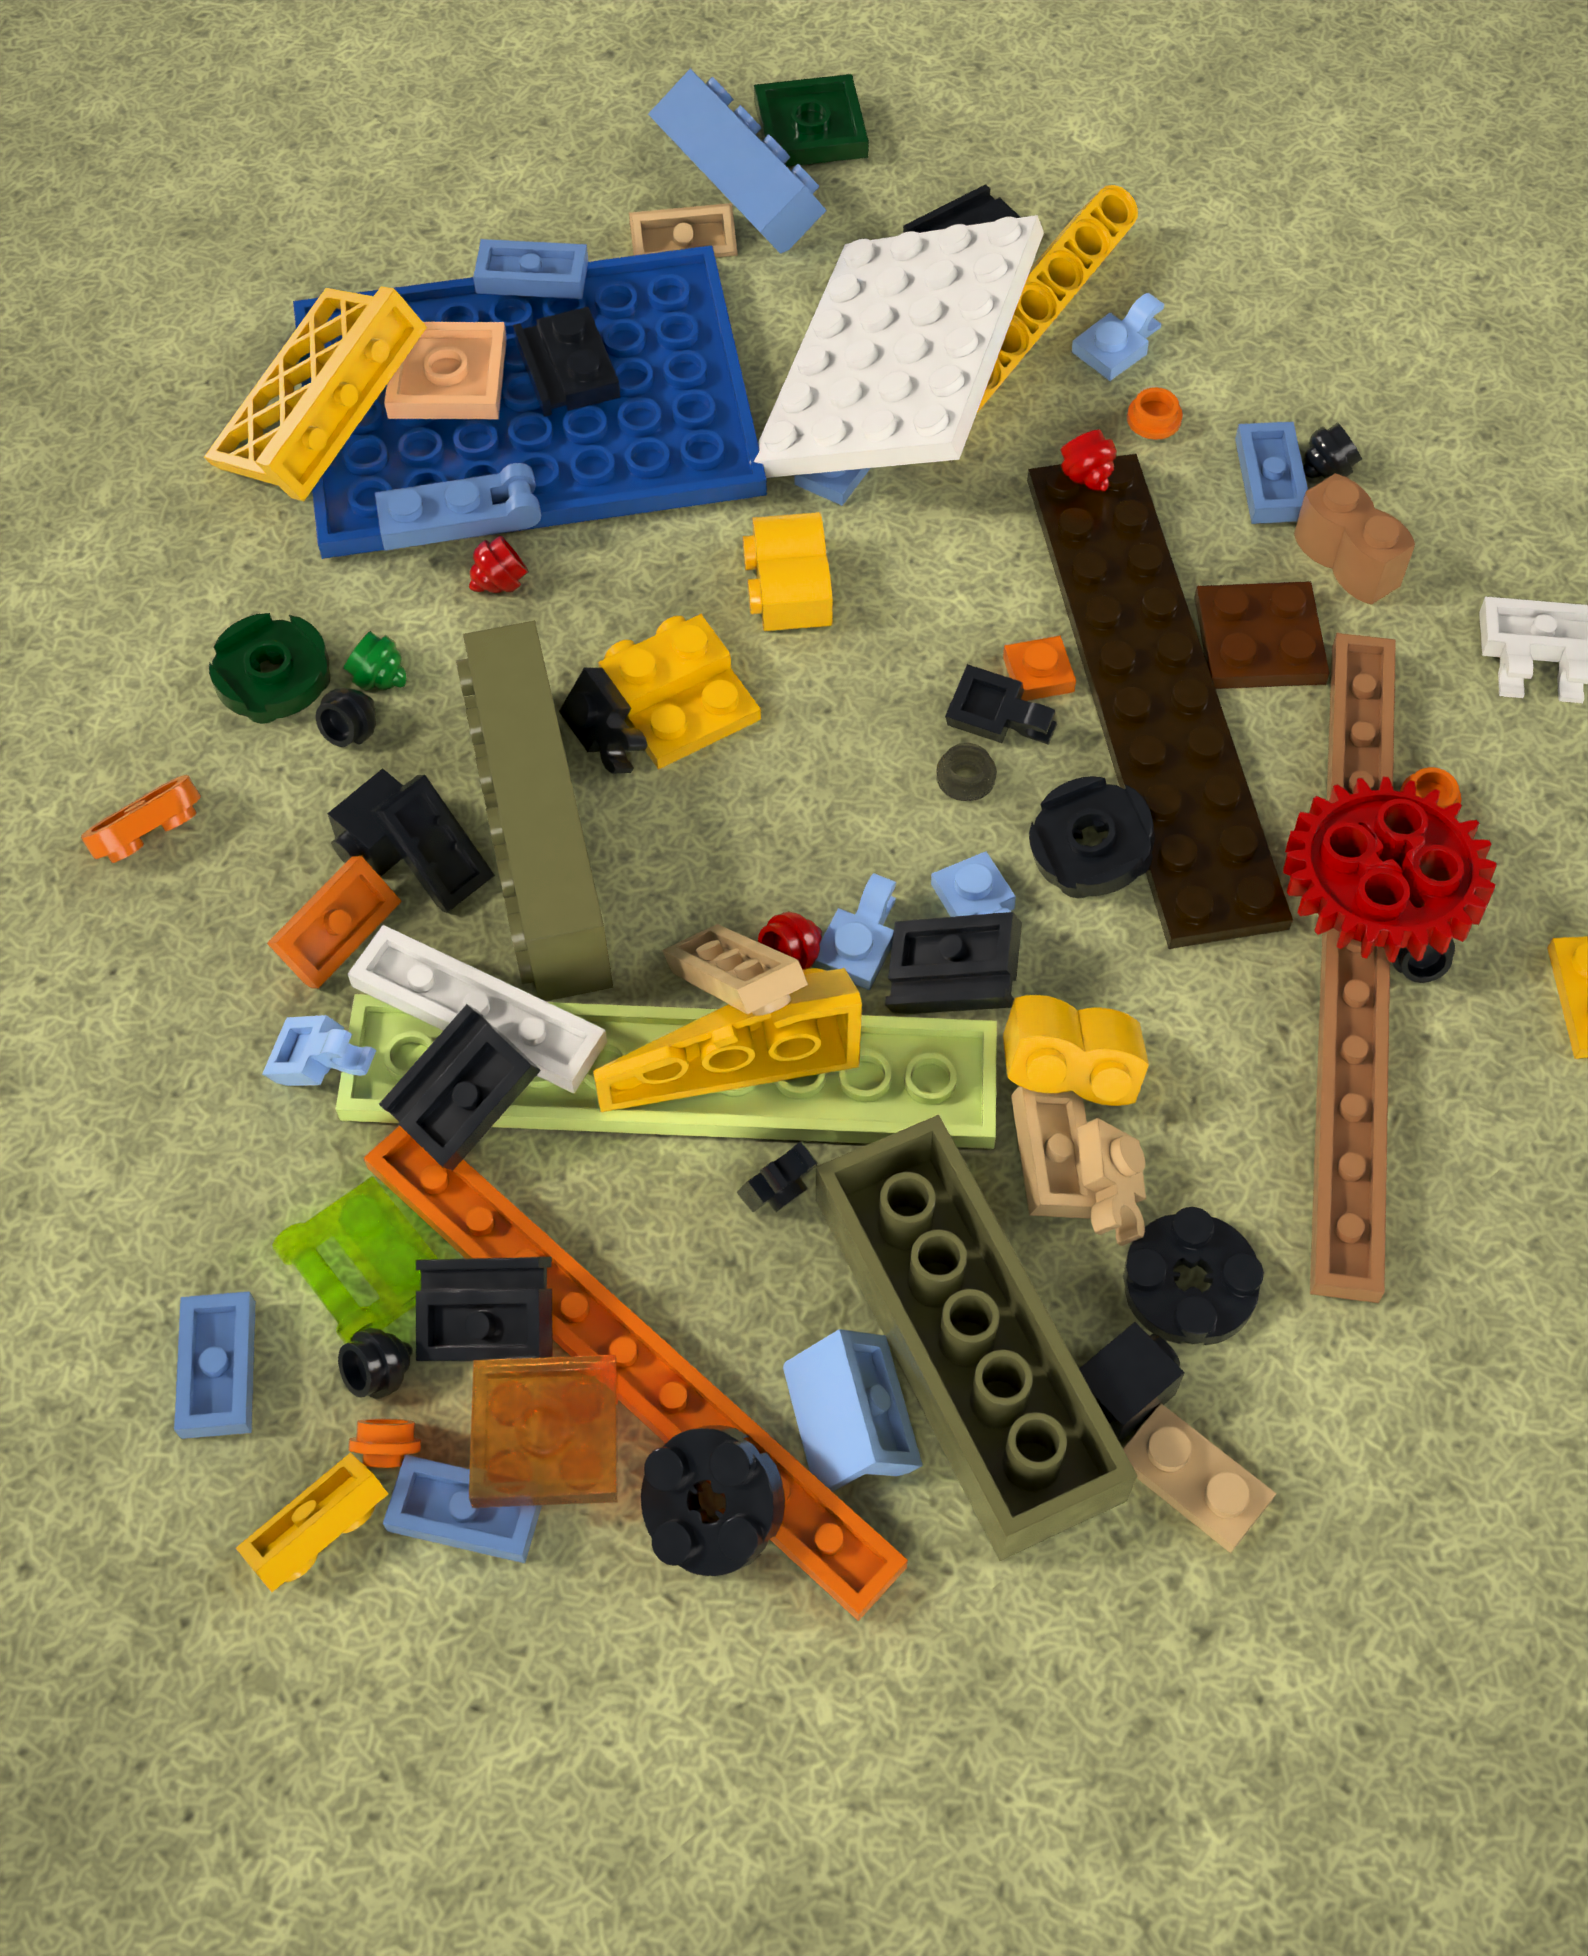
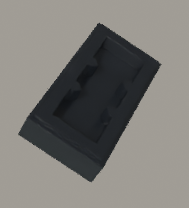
(432, 843)

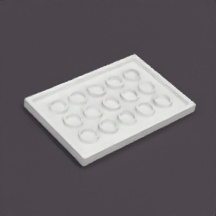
(900, 349)

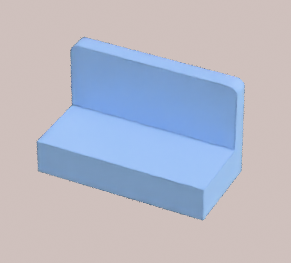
(851, 1409)

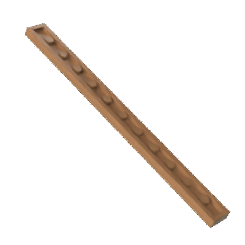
(1354, 1010)

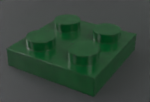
(813, 119)

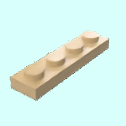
(736, 970)

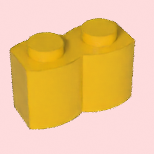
(791, 572)
(1067, 1049)

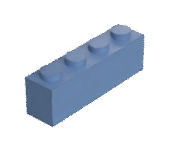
(737, 161)

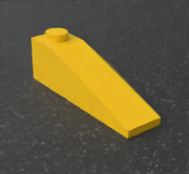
(738, 1050)

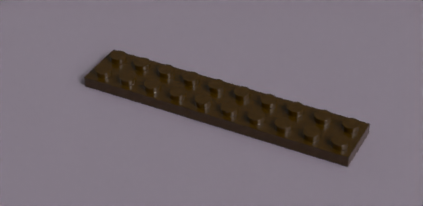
(1159, 707)

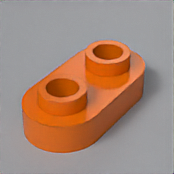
(121, 832)

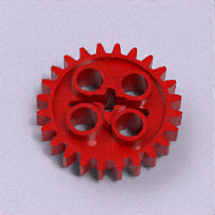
(1391, 853)

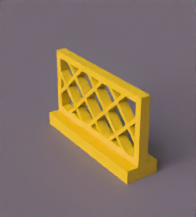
(324, 413)

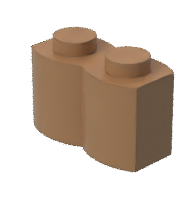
(1353, 538)

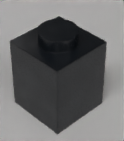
(357, 829)
(1132, 1378)

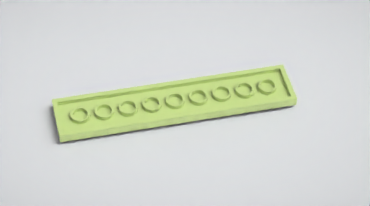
(904, 1077)

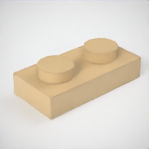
(1051, 1153)
(1197, 1478)

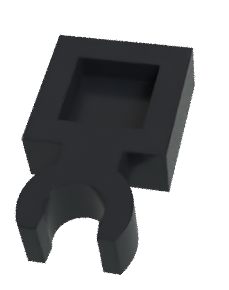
(597, 717)
(779, 1180)

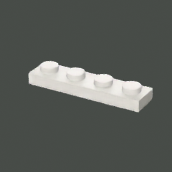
(439, 986)

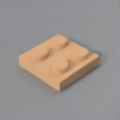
(450, 373)

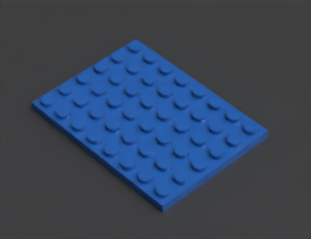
(666, 444)

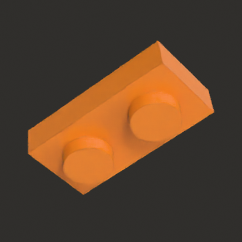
(334, 922)

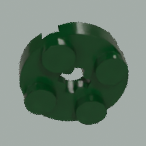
(277, 693)

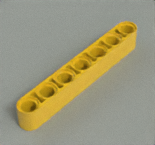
(1062, 273)

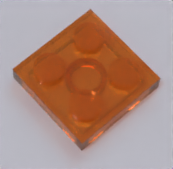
(544, 1431)

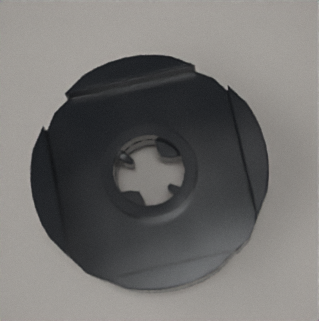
(1099, 868)
(1192, 1315)
(671, 1506)

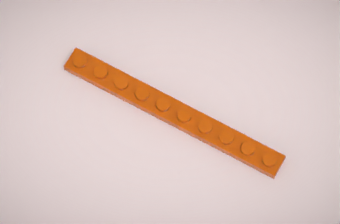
(653, 1378)

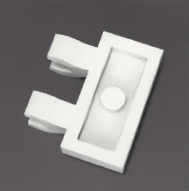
(1536, 631)

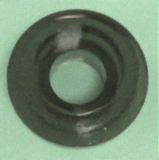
(971, 758)

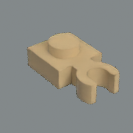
(1113, 1170)

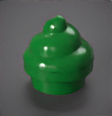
(376, 664)

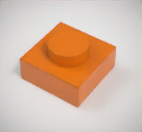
(1041, 667)

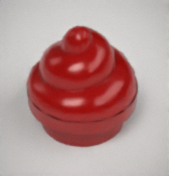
(1089, 460)
(496, 567)
(793, 936)

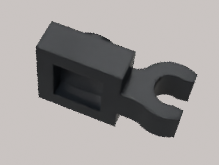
(992, 704)

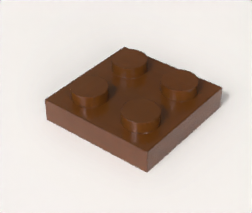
(1261, 635)

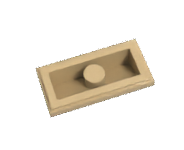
(684, 229)

